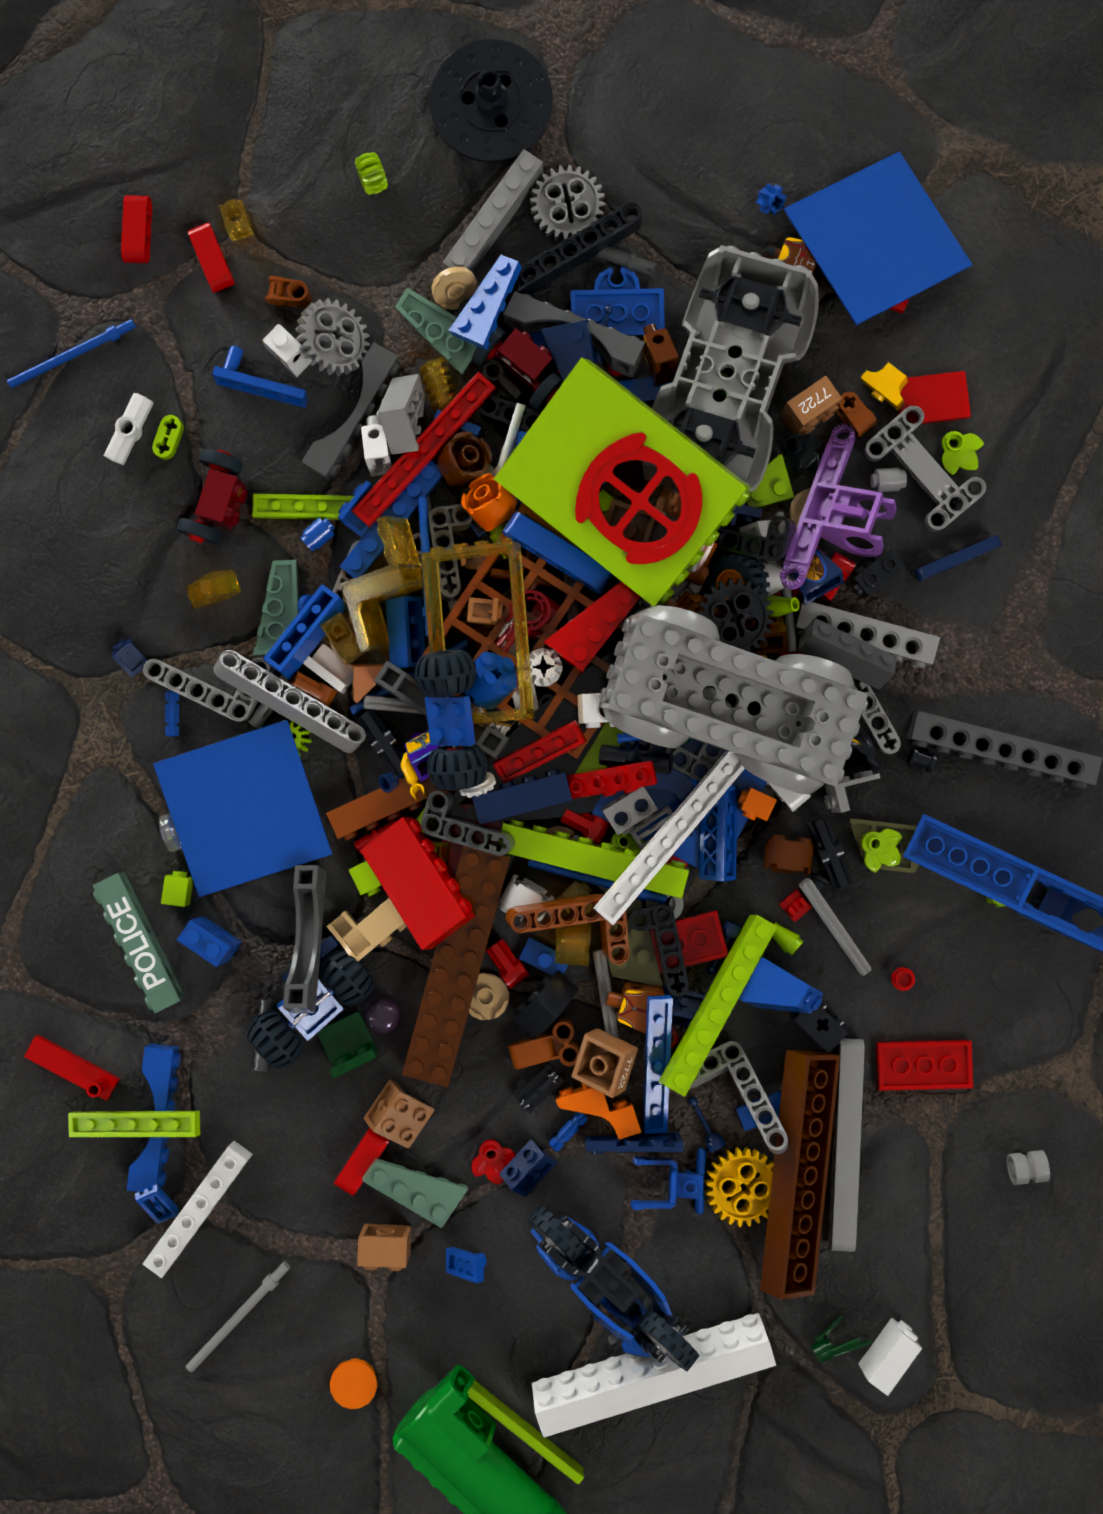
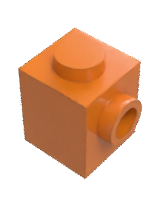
(755, 804)

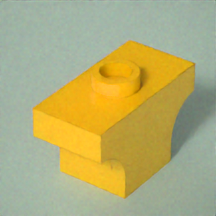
(886, 385)

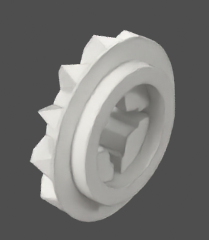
(551, 674)
(482, 788)

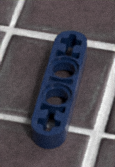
(958, 558)

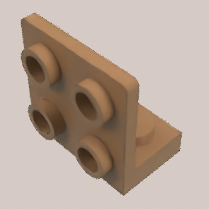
(398, 1115)

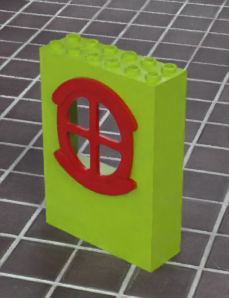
(573, 451)

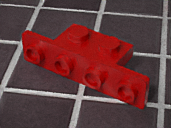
(612, 779)

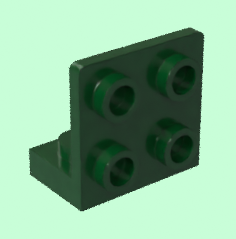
(347, 1044)

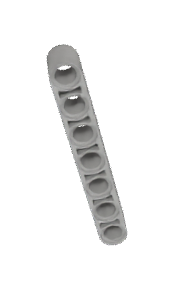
(278, 701)

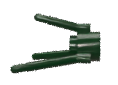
(825, 1349)

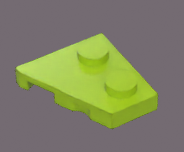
(774, 486)

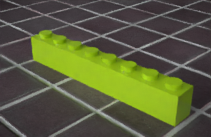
(587, 857)
(717, 1004)

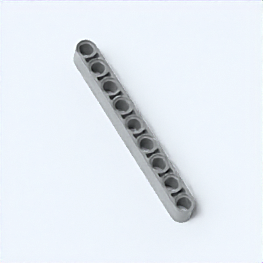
(846, 1146)

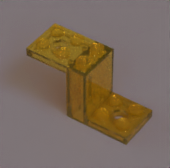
(397, 579)

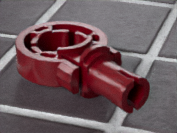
(509, 634)

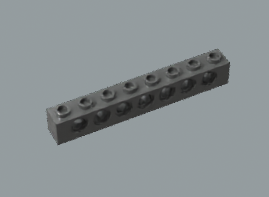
(1086, 765)

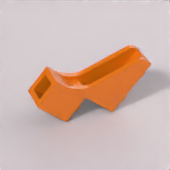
(592, 1102)

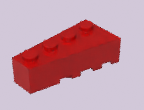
(590, 630)

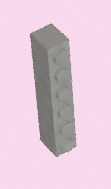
(495, 212)

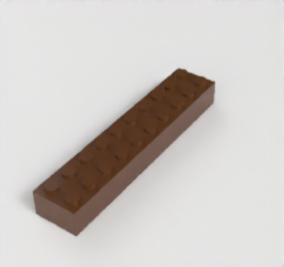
(456, 971)
(800, 1174)

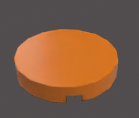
(353, 1383)

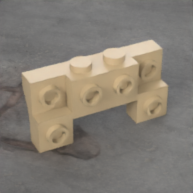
(371, 931)

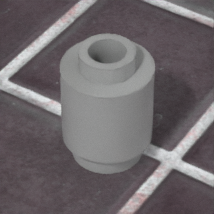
(888, 479)

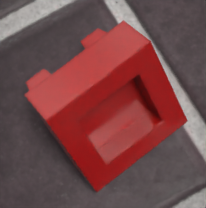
(795, 905)

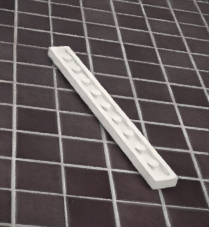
(669, 837)

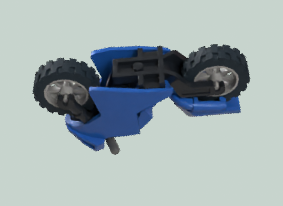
(575, 1254)

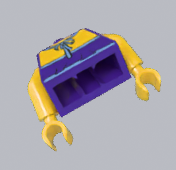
(415, 761)

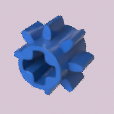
(771, 199)

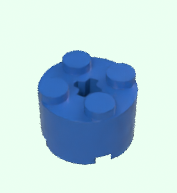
(493, 680)

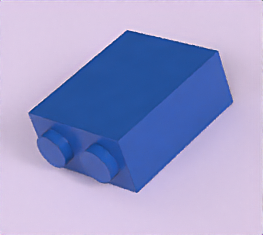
(209, 941)

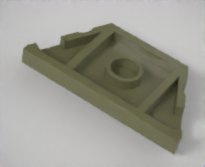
(861, 827)
(642, 960)

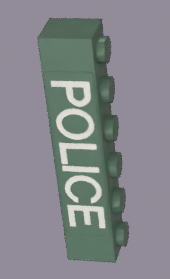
(138, 942)

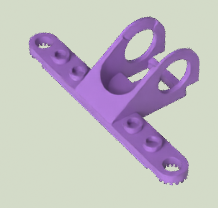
(826, 510)

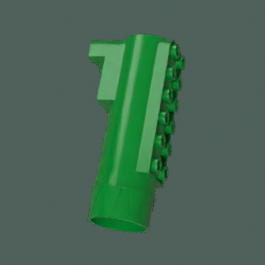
(454, 1449)

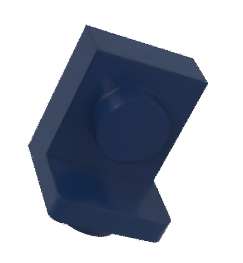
(746, 515)
(128, 657)

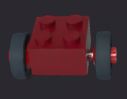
(525, 361)
(218, 500)

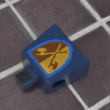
(820, 579)

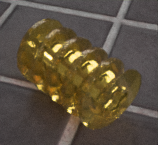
(437, 384)

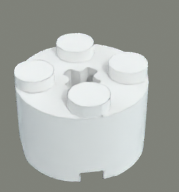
(523, 893)

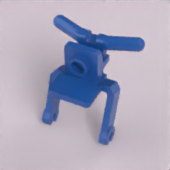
(681, 1184)

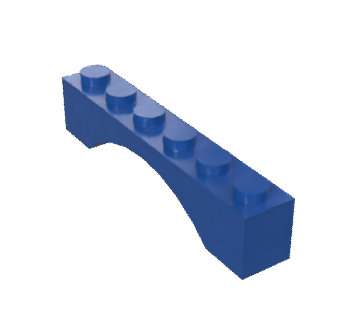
(160, 1070)

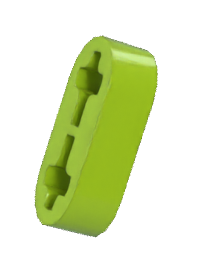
(163, 434)

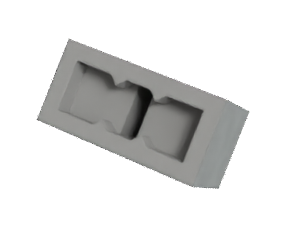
(626, 804)

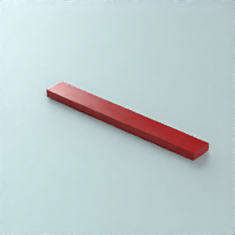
(430, 444)

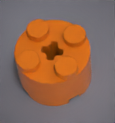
(488, 502)

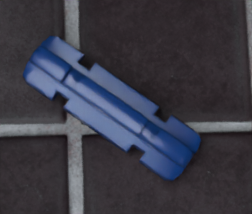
(172, 712)
(568, 1131)

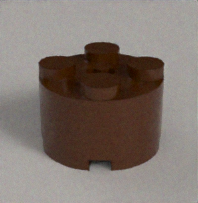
(464, 459)
(787, 855)

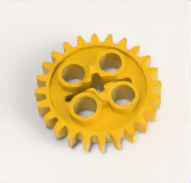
(729, 1169)

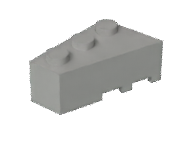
(400, 413)

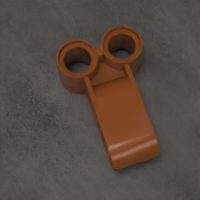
(544, 1048)

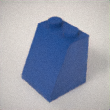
(779, 990)

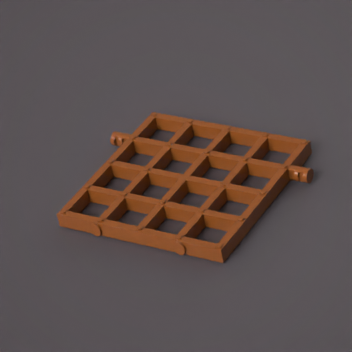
(488, 644)

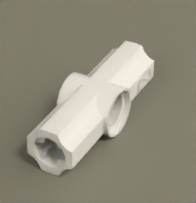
(135, 415)

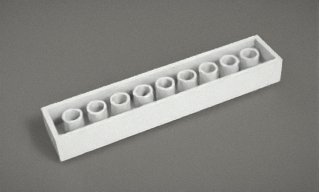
(637, 1381)

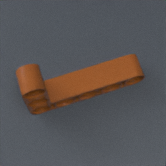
(576, 916)

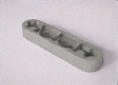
(877, 711)

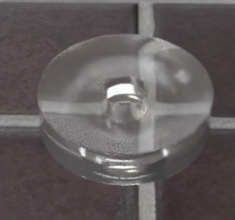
(169, 833)

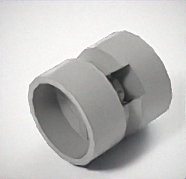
(1032, 1166)

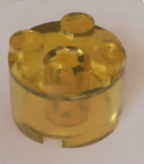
(573, 944)

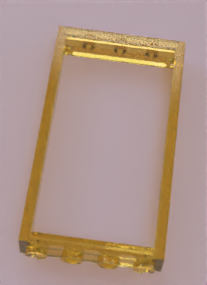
(435, 617)

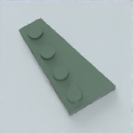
(434, 326)
(279, 606)
(421, 1193)

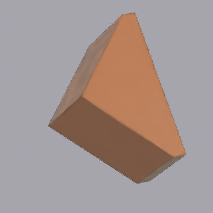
(363, 679)

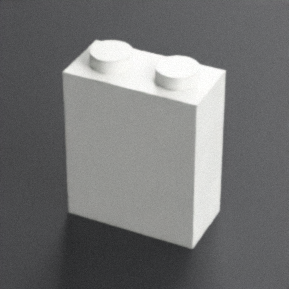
(890, 1355)

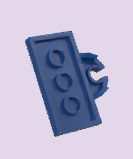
(631, 305)

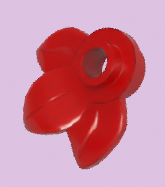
(492, 1164)

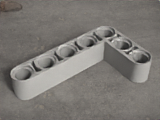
(210, 692)
(745, 1087)

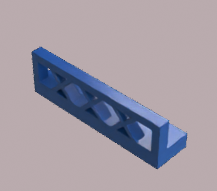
(726, 838)

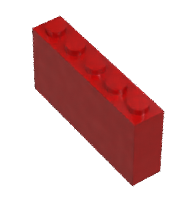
(417, 882)

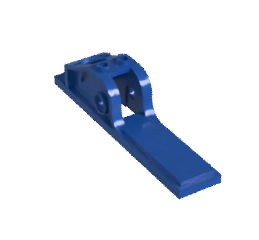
(1003, 878)

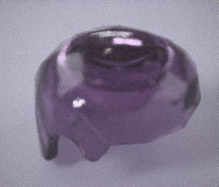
(383, 1016)

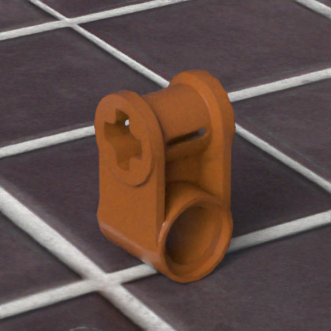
(283, 293)
(856, 414)

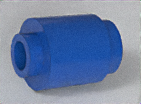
(317, 533)

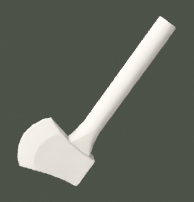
(510, 439)

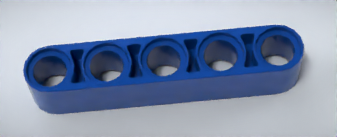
(557, 552)

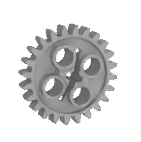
(546, 207)
(332, 337)

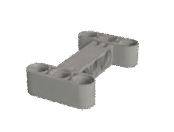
(924, 468)

